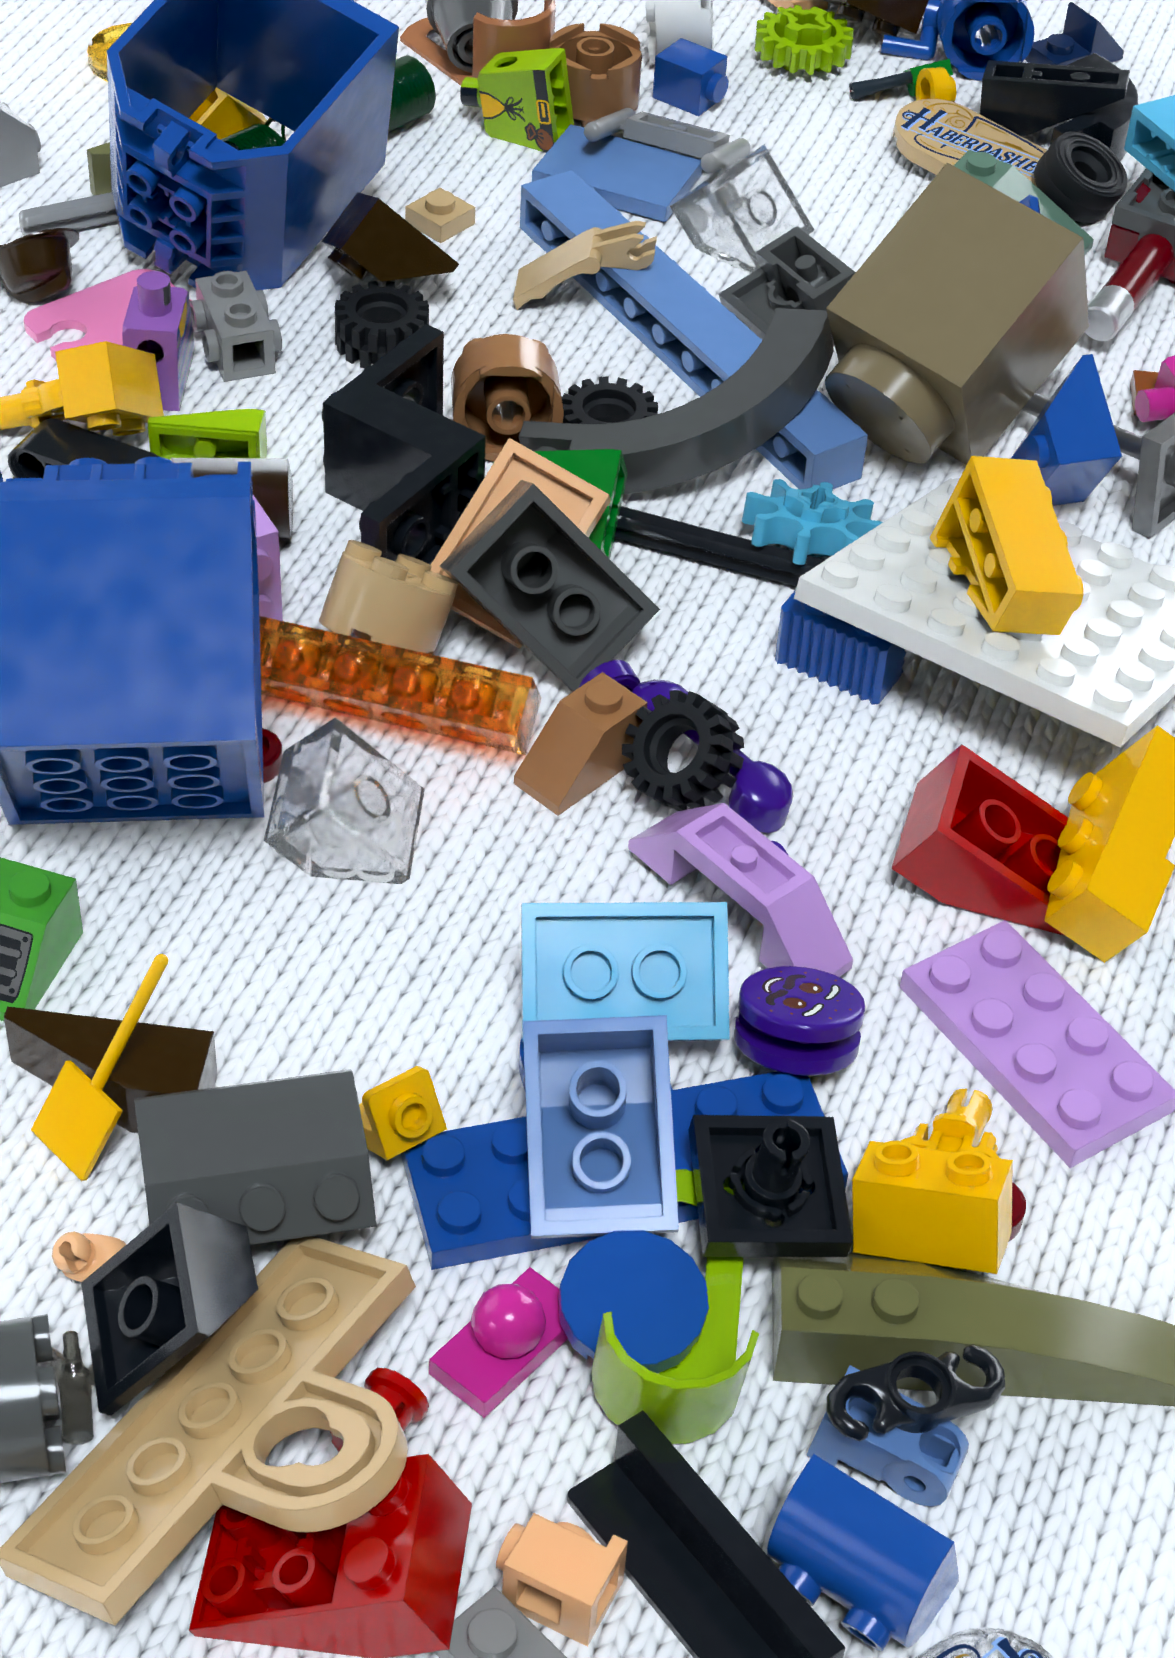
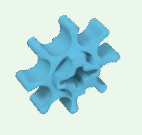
(806, 519)

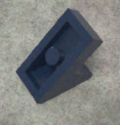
(1079, 39)

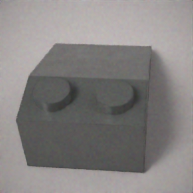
(549, 585)

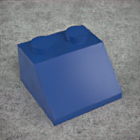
(1073, 436)

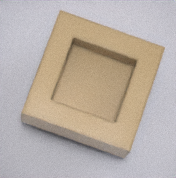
(440, 215)

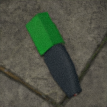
(907, 78)

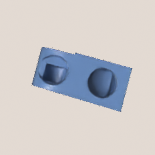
(912, 1464)

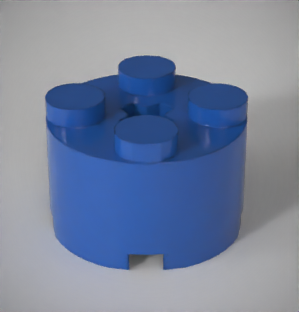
(969, 46)

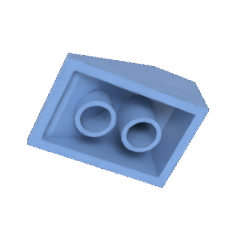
(599, 1126)

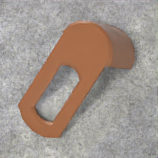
(489, 38)

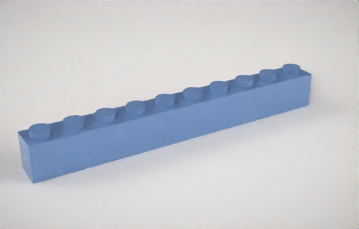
(689, 330)

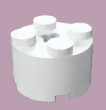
(678, 19)

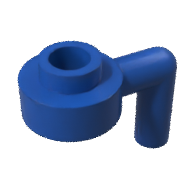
(917, 49)

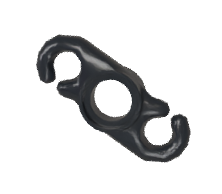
(879, 1388)

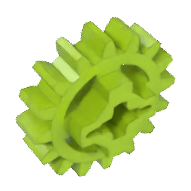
(804, 39)

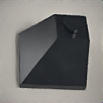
(163, 1299)

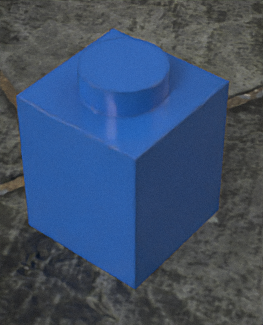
(690, 77)

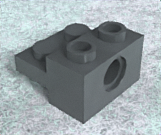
(791, 275)

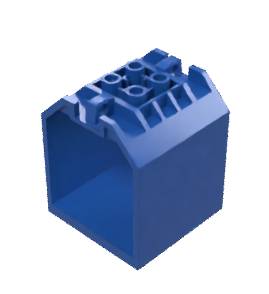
(255, 210)
(129, 645)

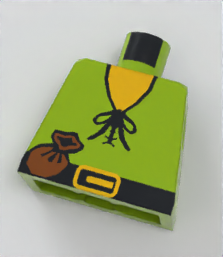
(523, 97)

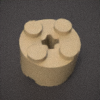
(388, 599)

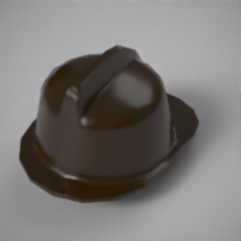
(38, 264)

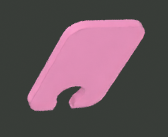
(94, 310)

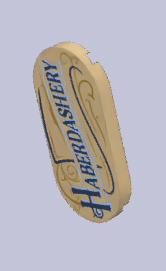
(943, 131)

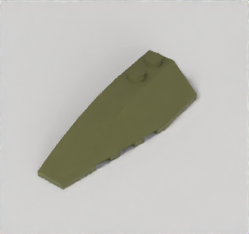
(880, 1307)

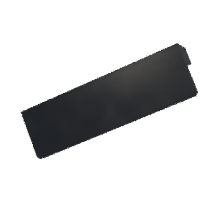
(695, 1556)

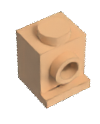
(561, 1575)

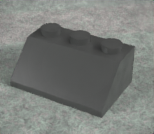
(261, 1154)

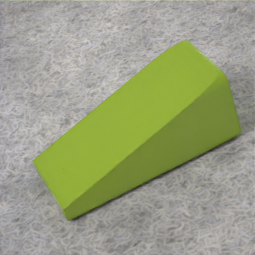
(210, 434)

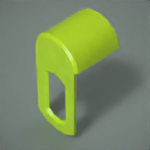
(706, 1384)

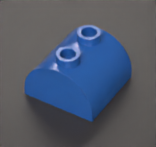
(863, 1555)

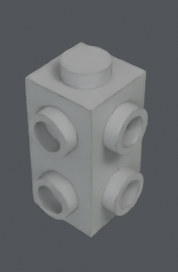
(235, 325)

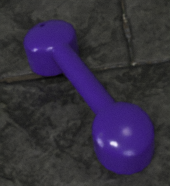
(761, 789)

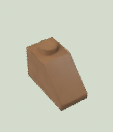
(580, 744)

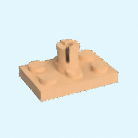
(515, 462)

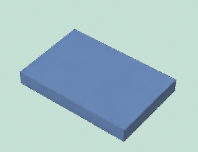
(623, 171)

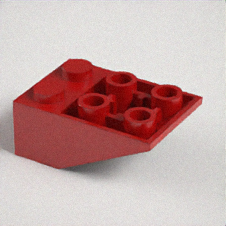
(349, 1590)

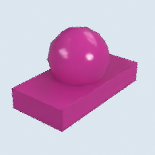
(503, 1343)

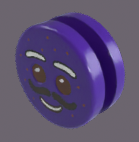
(799, 1020)

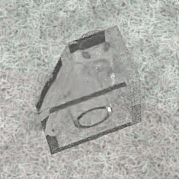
(741, 210)
(344, 809)

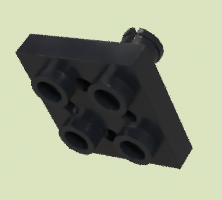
(765, 1167)

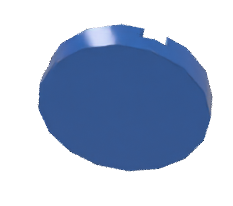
(648, 1286)

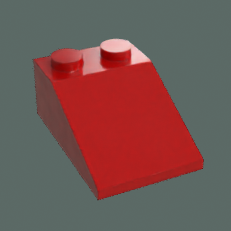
(981, 841)

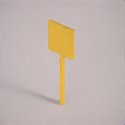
(77, 1111)

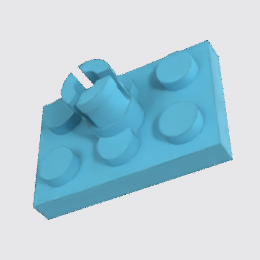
(628, 964)

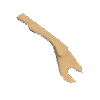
(585, 254)

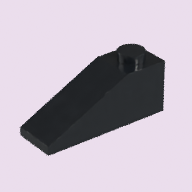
(1043, 95)

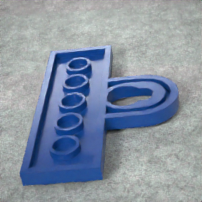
(475, 1178)

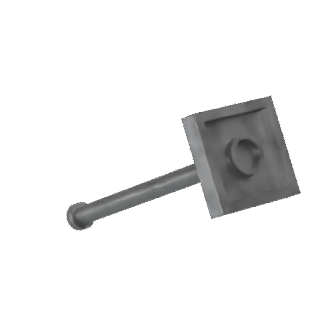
(1156, 473)

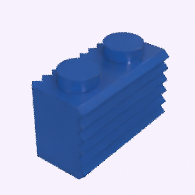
(837, 652)

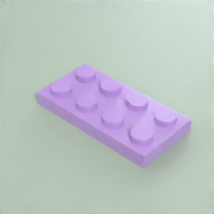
(1038, 1043)

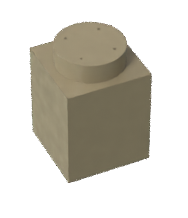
(955, 320)

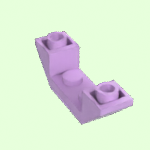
(755, 875)

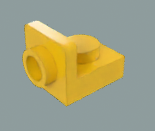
(401, 1113)

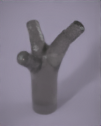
(75, 1391)

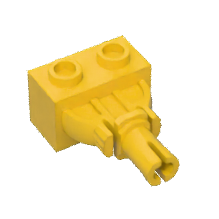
(97, 386)
(939, 1195)

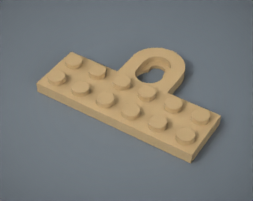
(210, 1427)

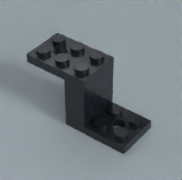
(398, 453)

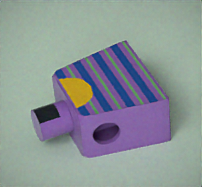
(162, 323)

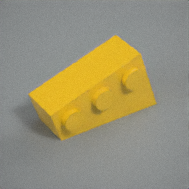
(1010, 547)
(1116, 848)

